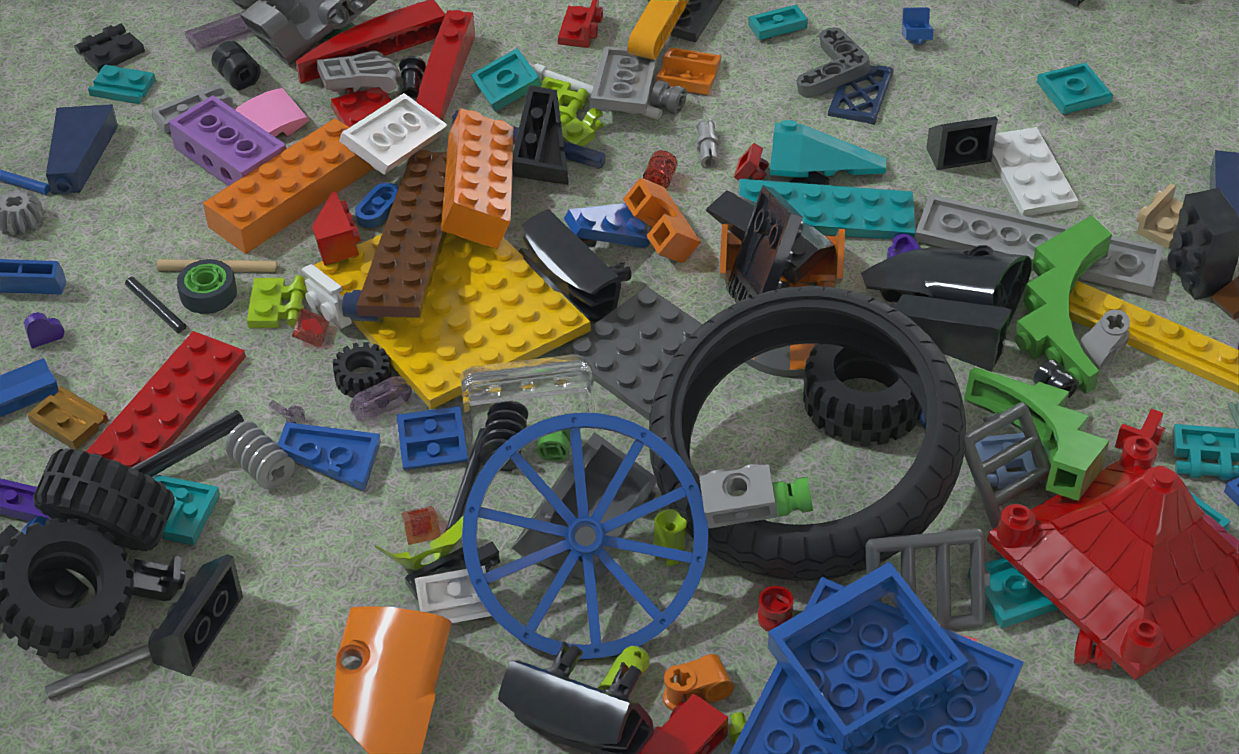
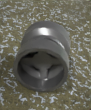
(669, 97)

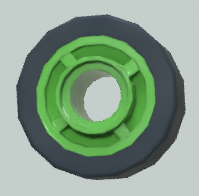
(206, 286)

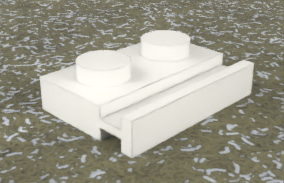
(325, 296)
(450, 596)

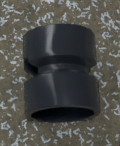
(235, 65)

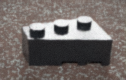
(539, 140)

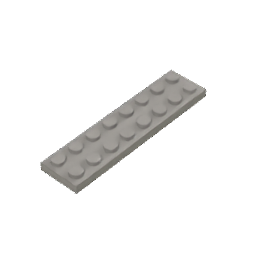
(965, 225)

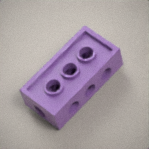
(223, 140)

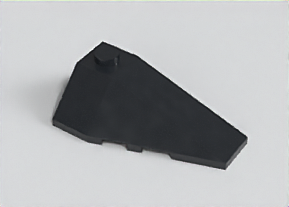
(806, 250)

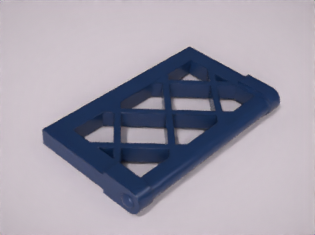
(854, 112)

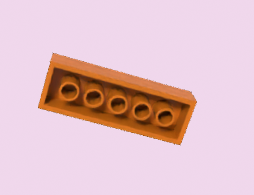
(478, 179)
(284, 188)

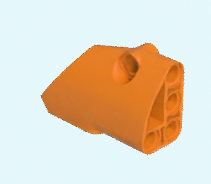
(393, 691)

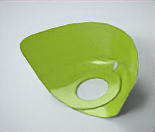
(439, 548)

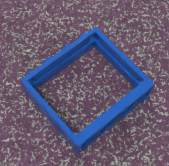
(842, 605)

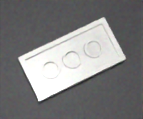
(393, 133)
(1031, 173)

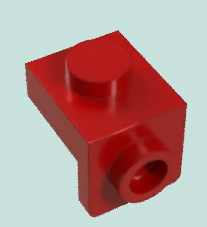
(1150, 429)

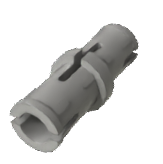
(707, 143)

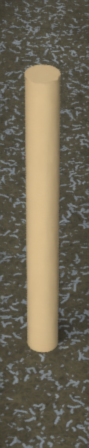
(235, 265)

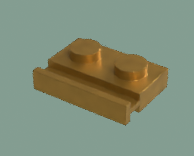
(68, 417)

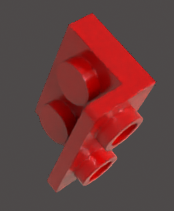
(580, 25)

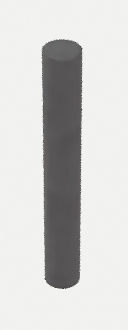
(97, 671)

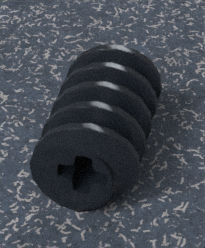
(502, 423)

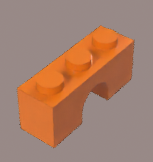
(670, 230)

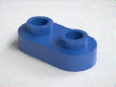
(376, 205)

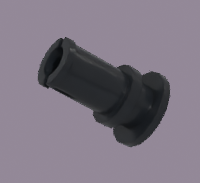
(411, 72)

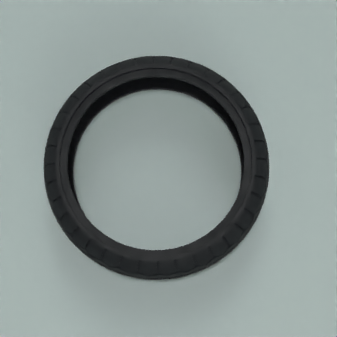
(815, 317)

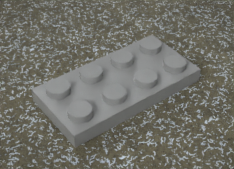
(622, 82)

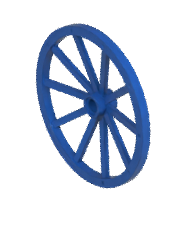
(574, 422)

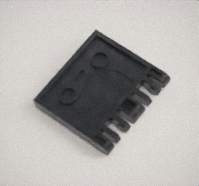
(765, 246)

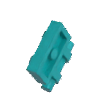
(1206, 443)

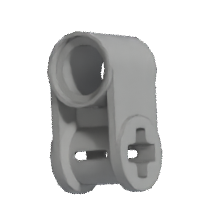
(1106, 338)

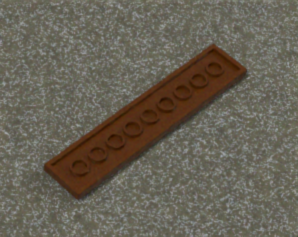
(409, 242)

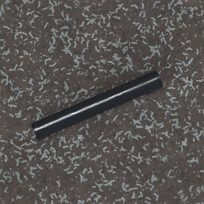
(155, 304)

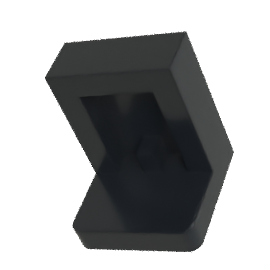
(156, 579)

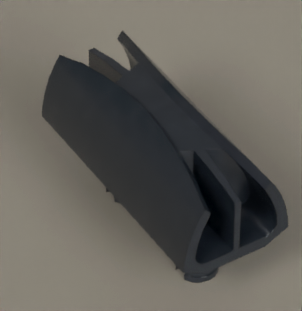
(572, 266)
(575, 711)

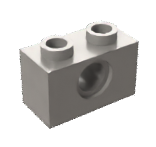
(753, 505)

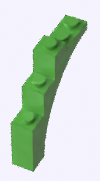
(1048, 326)
(1073, 453)

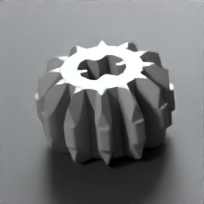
(19, 212)

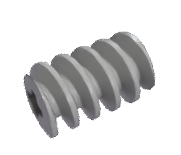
(259, 455)

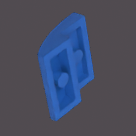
(432, 438)

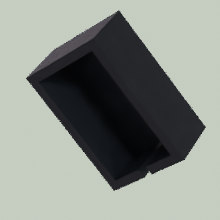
(1205, 243)

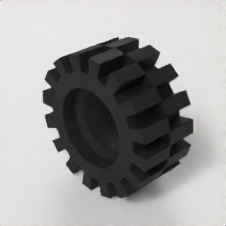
(356, 358)

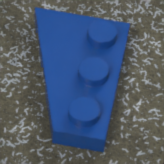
(608, 224)
(332, 451)

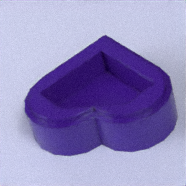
(901, 244)
(42, 330)

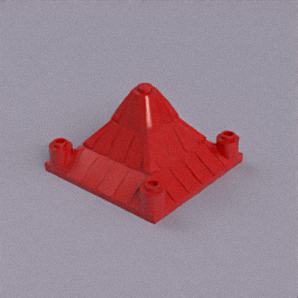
(1128, 560)

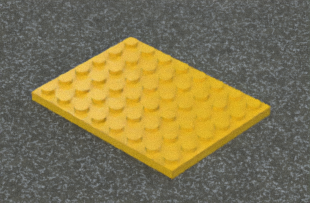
(477, 312)

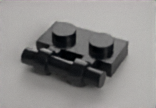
(117, 50)

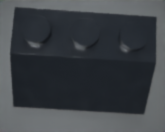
(197, 616)

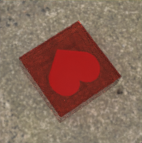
(310, 327)

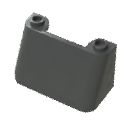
(600, 466)

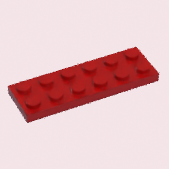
(169, 400)

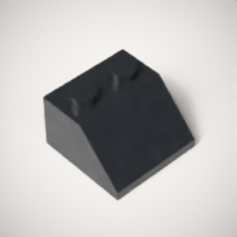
(962, 142)

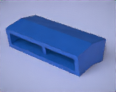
(31, 277)
(26, 386)

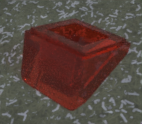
(421, 525)

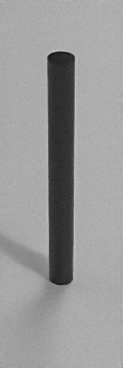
(467, 482)

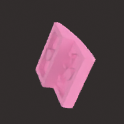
(274, 112)

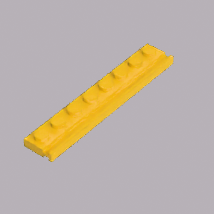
(1160, 337)

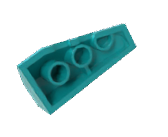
(805, 149)

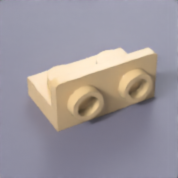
(1160, 218)

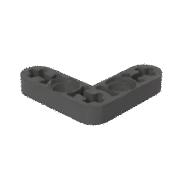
(820, 79)

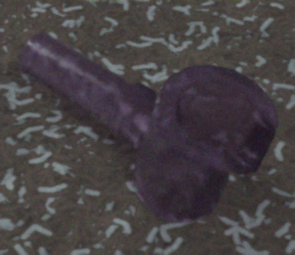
(288, 413)

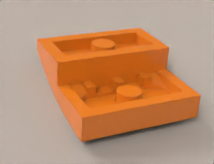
(689, 70)

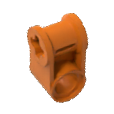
(701, 677)

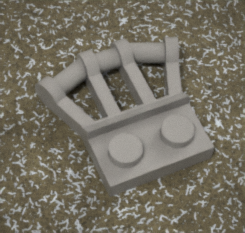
(357, 71)

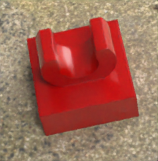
(751, 164)

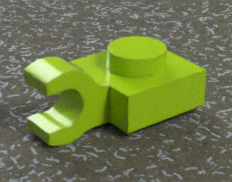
(583, 132)

